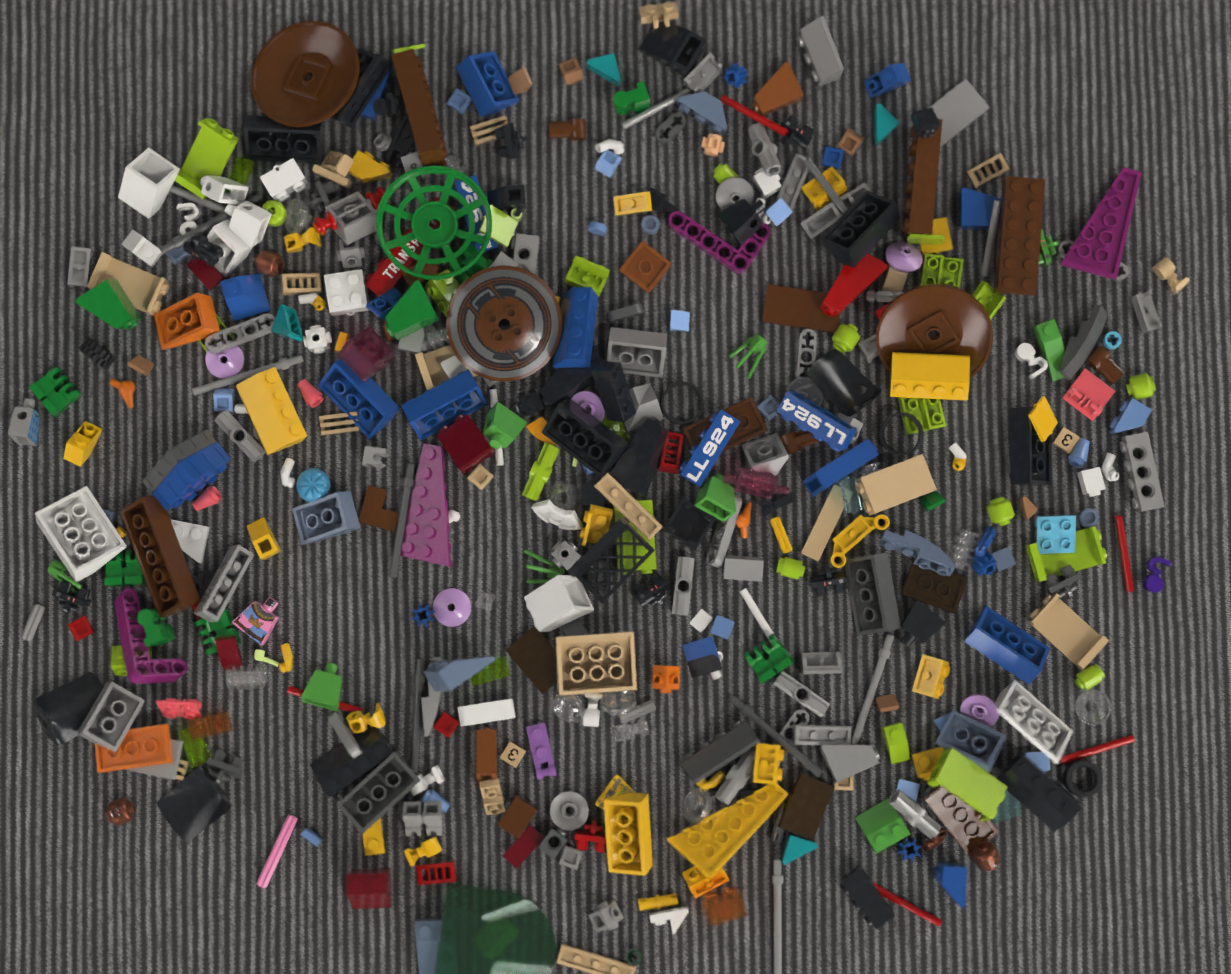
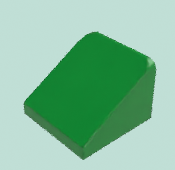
(932, 501)

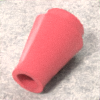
(310, 394)
(207, 498)

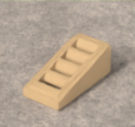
(999, 157)
(337, 163)
(301, 290)

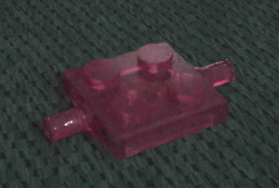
(756, 483)

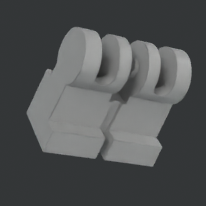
(415, 817)

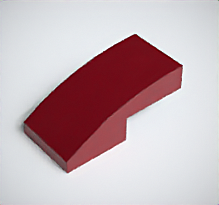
(206, 274)
(228, 652)
(523, 847)

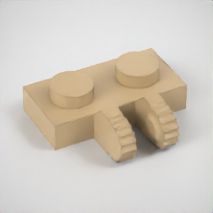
(659, 12)

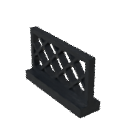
(367, 84)
(599, 549)

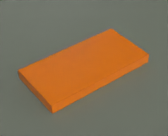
(138, 749)

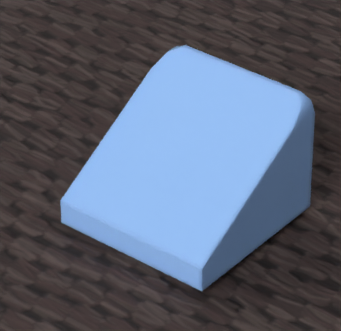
(608, 163)
(778, 211)
(679, 320)
(223, 399)
(1040, 759)
(909, 788)

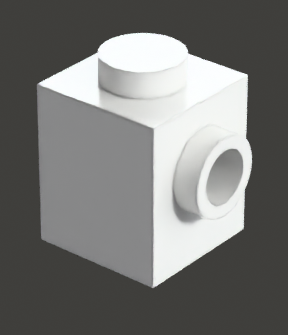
(766, 184)
(1091, 481)

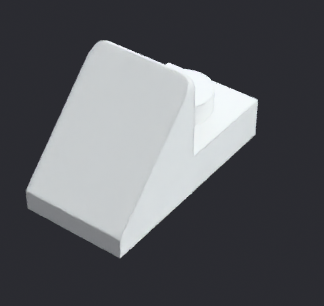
(142, 248)
(675, 915)

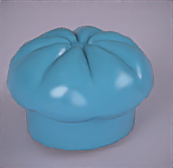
(313, 484)

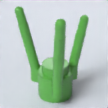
(756, 345)
(59, 572)
(551, 572)

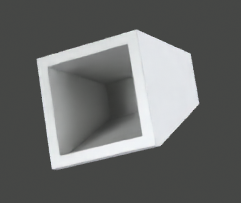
(147, 182)
(558, 603)

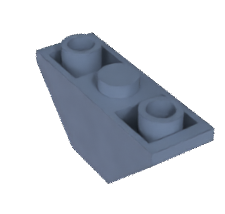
(705, 109)

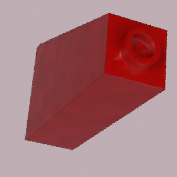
(851, 284)

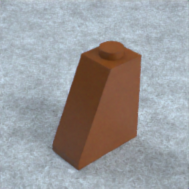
(778, 92)
(486, 755)

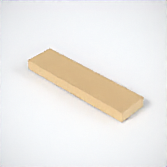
(628, 506)
(824, 524)
(592, 962)

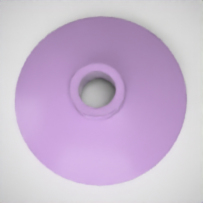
(903, 257)
(228, 369)
(589, 398)
(459, 614)
(971, 706)

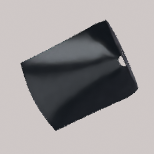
(842, 382)
(67, 707)
(194, 804)

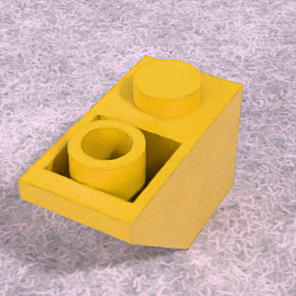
(367, 169)
(82, 443)
(263, 539)

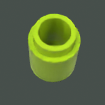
(723, 172)
(790, 568)
(1089, 677)

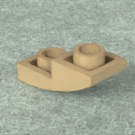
(492, 796)

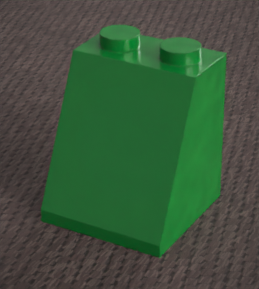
(111, 305)
(410, 313)

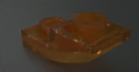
(209, 725)

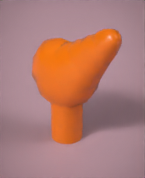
(126, 390)
(743, 520)

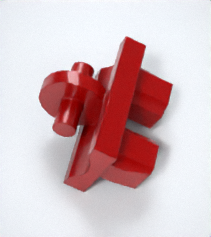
(582, 837)

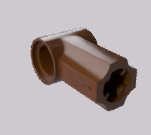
(573, 129)
(1101, 361)
(797, 440)

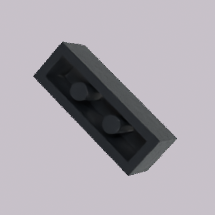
(613, 391)
(867, 897)

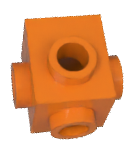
(666, 678)

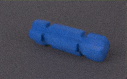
(985, 541)

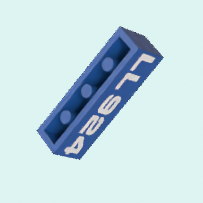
(471, 196)
(816, 420)
(710, 448)

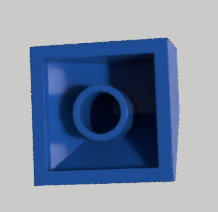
(245, 296)

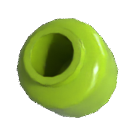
(278, 212)
(845, 338)
(1141, 386)
(1000, 511)

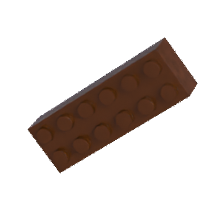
(420, 108)
(921, 183)
(1019, 236)
(160, 556)

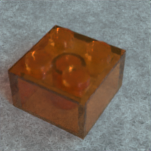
(724, 906)

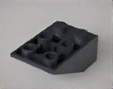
(673, 47)

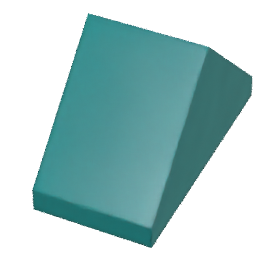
(605, 67)
(883, 123)
(287, 324)
(796, 847)

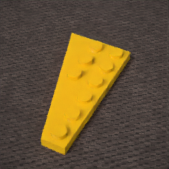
(724, 832)

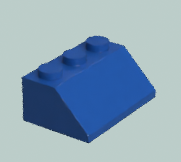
(487, 83)

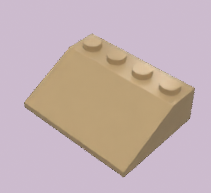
(595, 663)

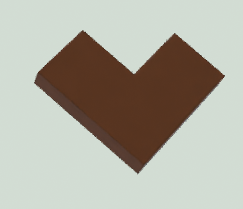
(373, 512)

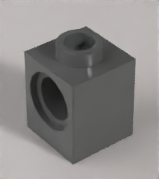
(550, 850)

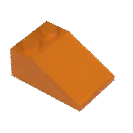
(186, 321)

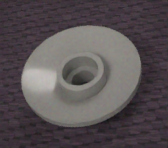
(732, 187)
(562, 818)

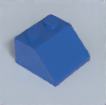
(952, 880)

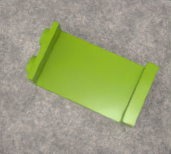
(207, 156)
(1087, 554)
(650, 563)
(968, 783)

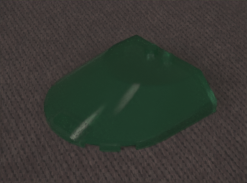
(493, 934)

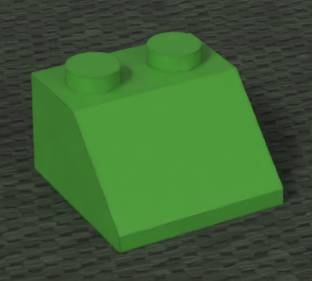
(882, 826)

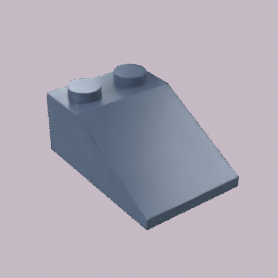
(326, 517)
(449, 674)
(972, 740)
(427, 943)

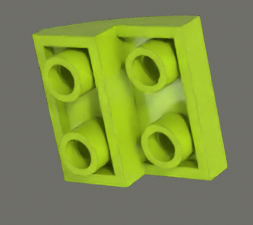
(942, 270)
(927, 411)

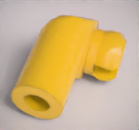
(287, 654)
(712, 782)

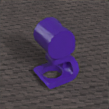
(1152, 582)

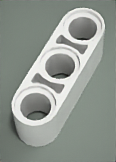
(486, 712)

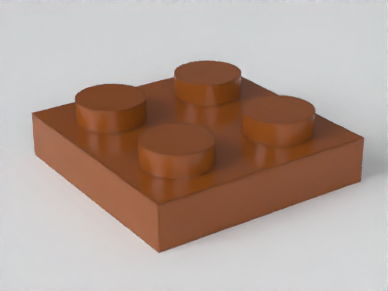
(645, 267)

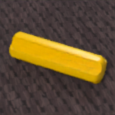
(781, 535)

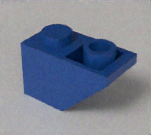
(887, 80)
(384, 303)

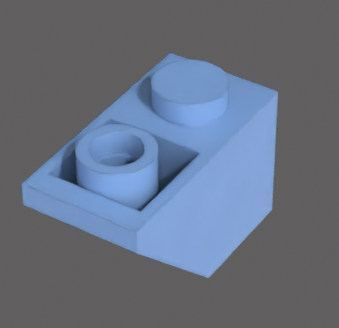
(1132, 416)

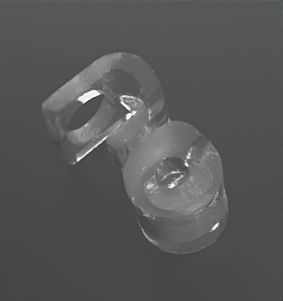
(625, 731)

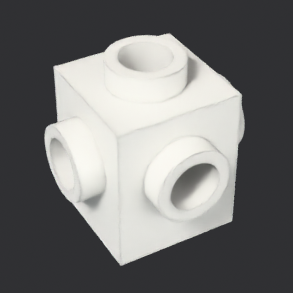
(323, 342)

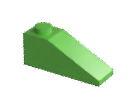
(1051, 347)

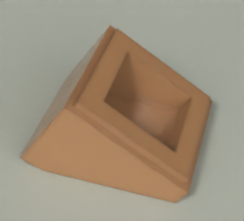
(571, 71)
(520, 81)
(850, 141)
(141, 365)
(1027, 507)
(887, 703)

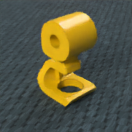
(295, 241)
(358, 721)
(428, 848)

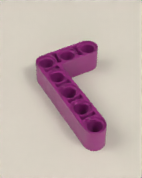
(719, 244)
(136, 644)

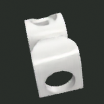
(189, 224)
(1026, 352)
(592, 714)
(435, 775)

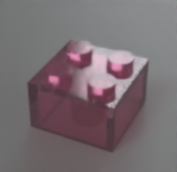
(366, 353)

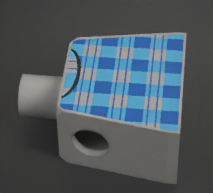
(25, 424)

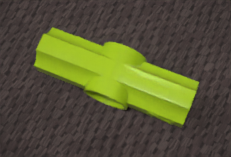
(540, 472)

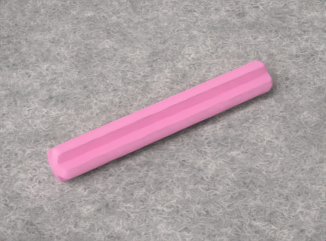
(277, 851)

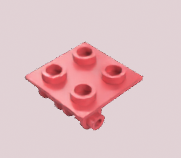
(1088, 394)
(175, 708)

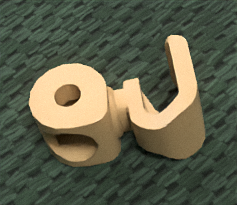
(1165, 270)

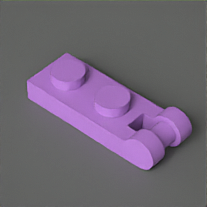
(541, 750)

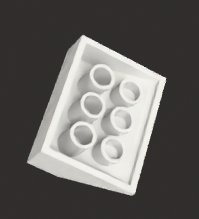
(80, 533)
(1033, 720)

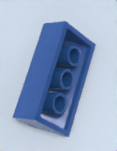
(578, 324)
(366, 398)
(444, 404)
(1007, 645)

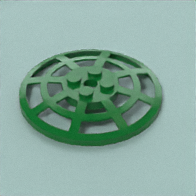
(434, 211)

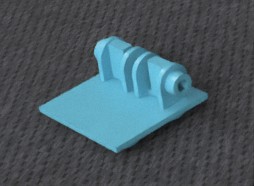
(1056, 534)

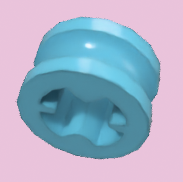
(1108, 345)

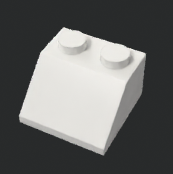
(233, 247)

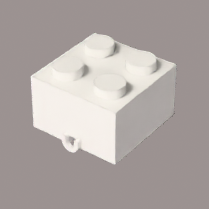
(284, 181)
(346, 292)

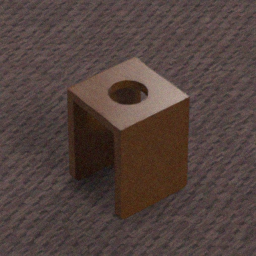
(517, 816)

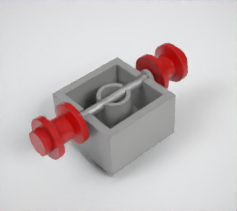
(351, 216)

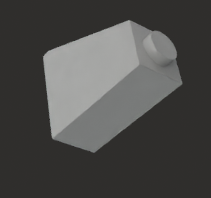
(848, 759)

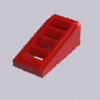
(666, 467)
(452, 872)

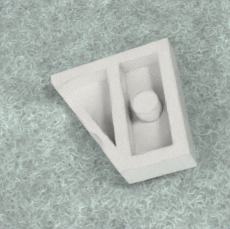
(191, 538)

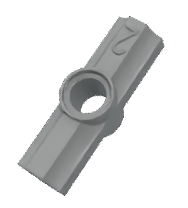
(764, 149)
(232, 427)
(681, 599)
(791, 686)
(736, 777)
(914, 814)

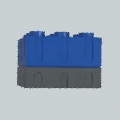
(186, 470)

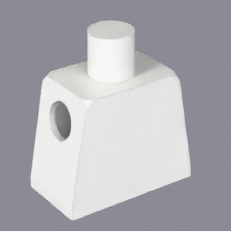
(215, 187)
(248, 222)

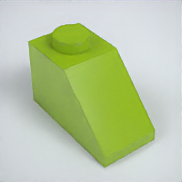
(896, 742)

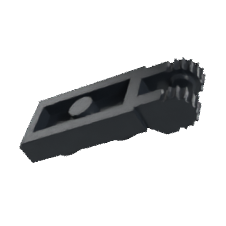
(401, 141)

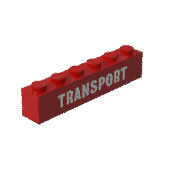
(388, 274)

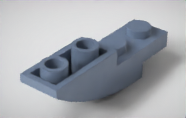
(925, 553)

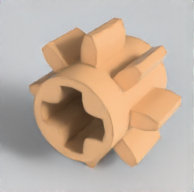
(712, 145)

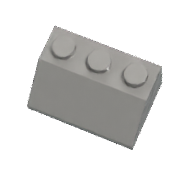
(820, 52)
(638, 351)
(111, 716)

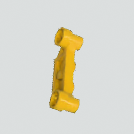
(853, 534)

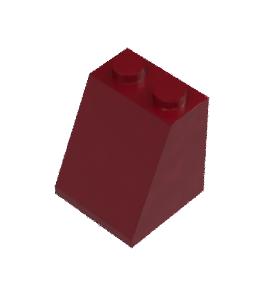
(465, 443)
(369, 888)

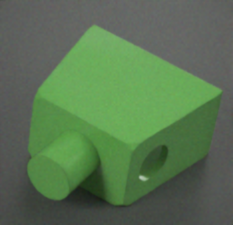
(502, 426)
(716, 498)
(324, 688)

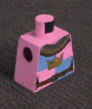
(258, 620)

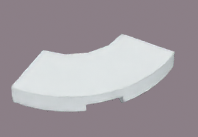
(563, 518)

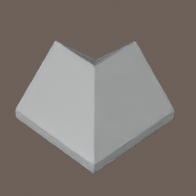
(646, 407)
(765, 454)

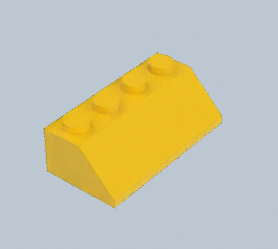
(930, 376)
(271, 411)
(628, 833)

